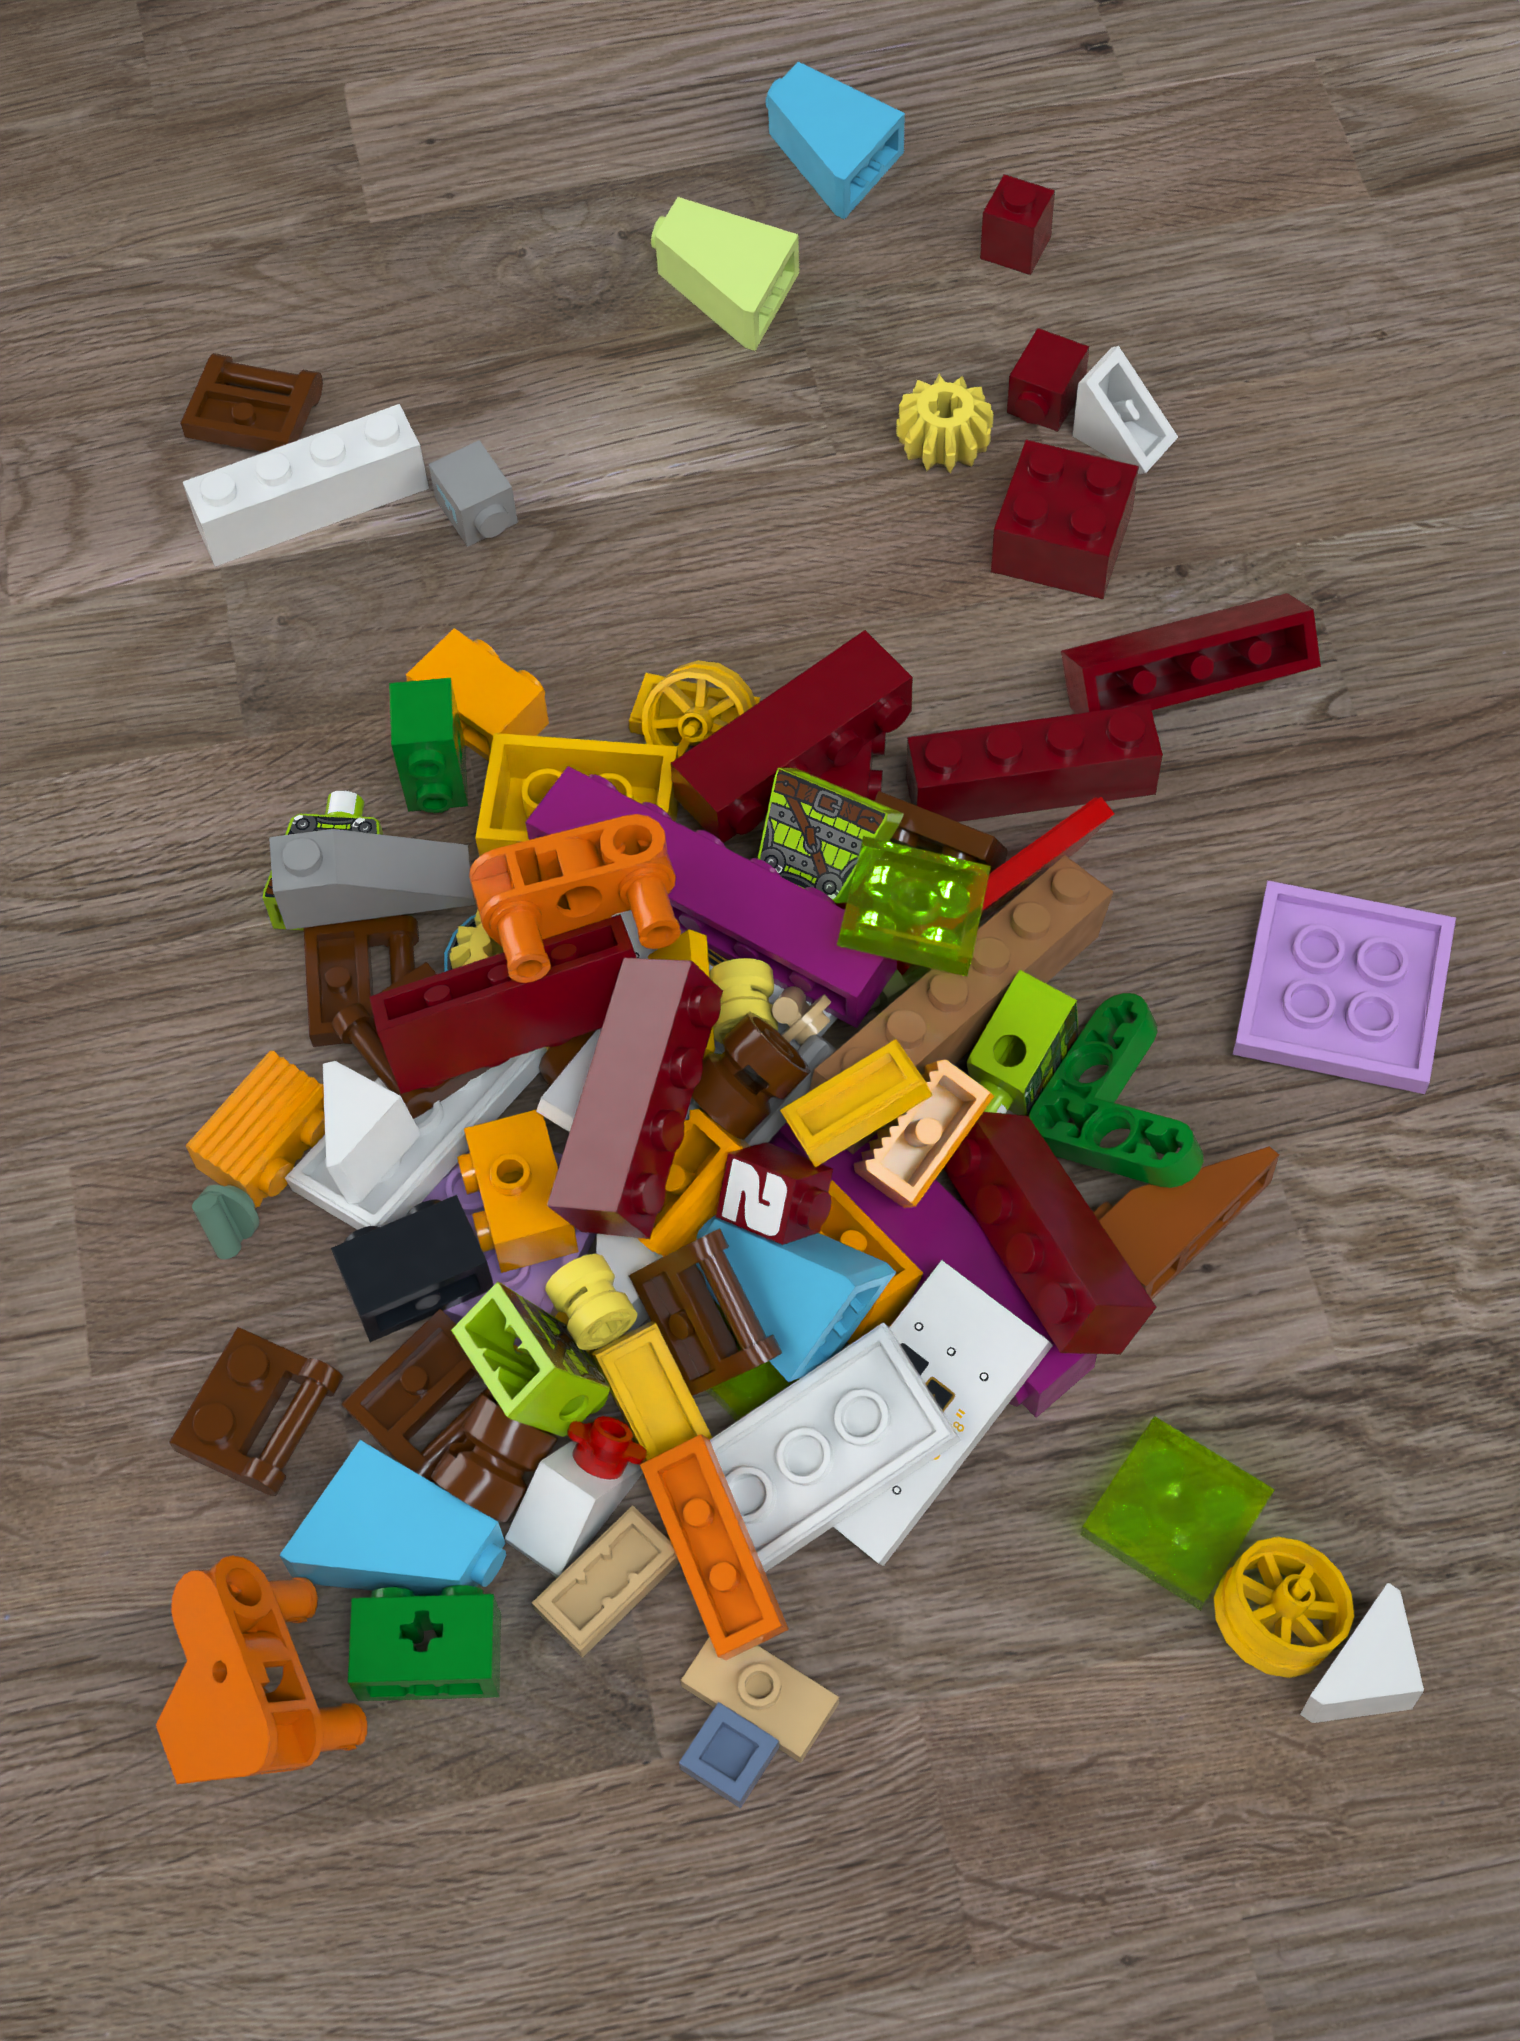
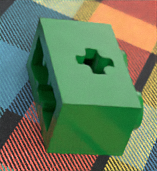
(428, 745)
(457, 1663)

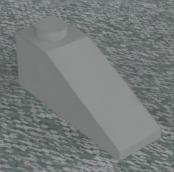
(364, 876)

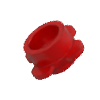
(604, 1447)

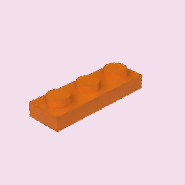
(714, 1547)

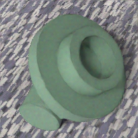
(226, 1218)

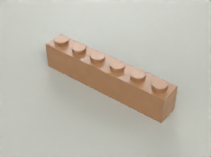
(947, 1011)

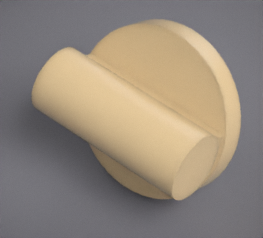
(798, 1015)

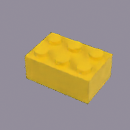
(528, 766)

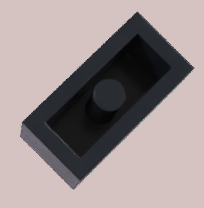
(412, 1267)

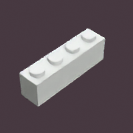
(307, 484)

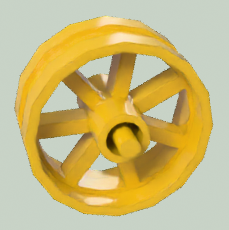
(699, 717)
(1310, 1591)

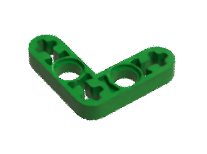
(1094, 1105)

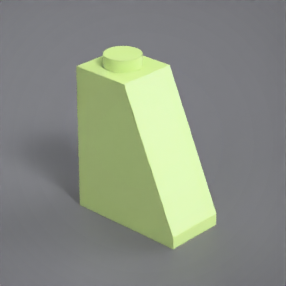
(727, 266)

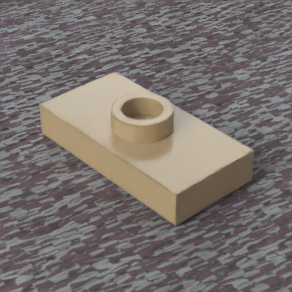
(606, 1581)
(765, 1694)

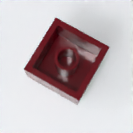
(1064, 519)

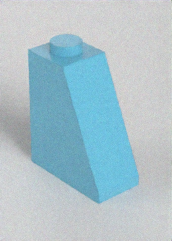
(834, 135)
(803, 1291)
(392, 1530)

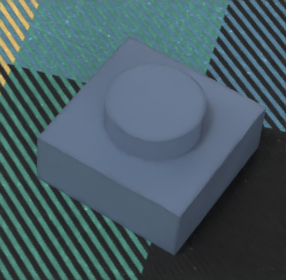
(729, 1755)

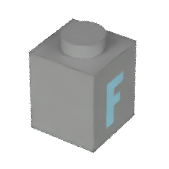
(473, 493)

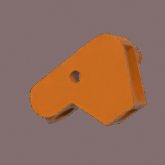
(574, 881)
(219, 1712)

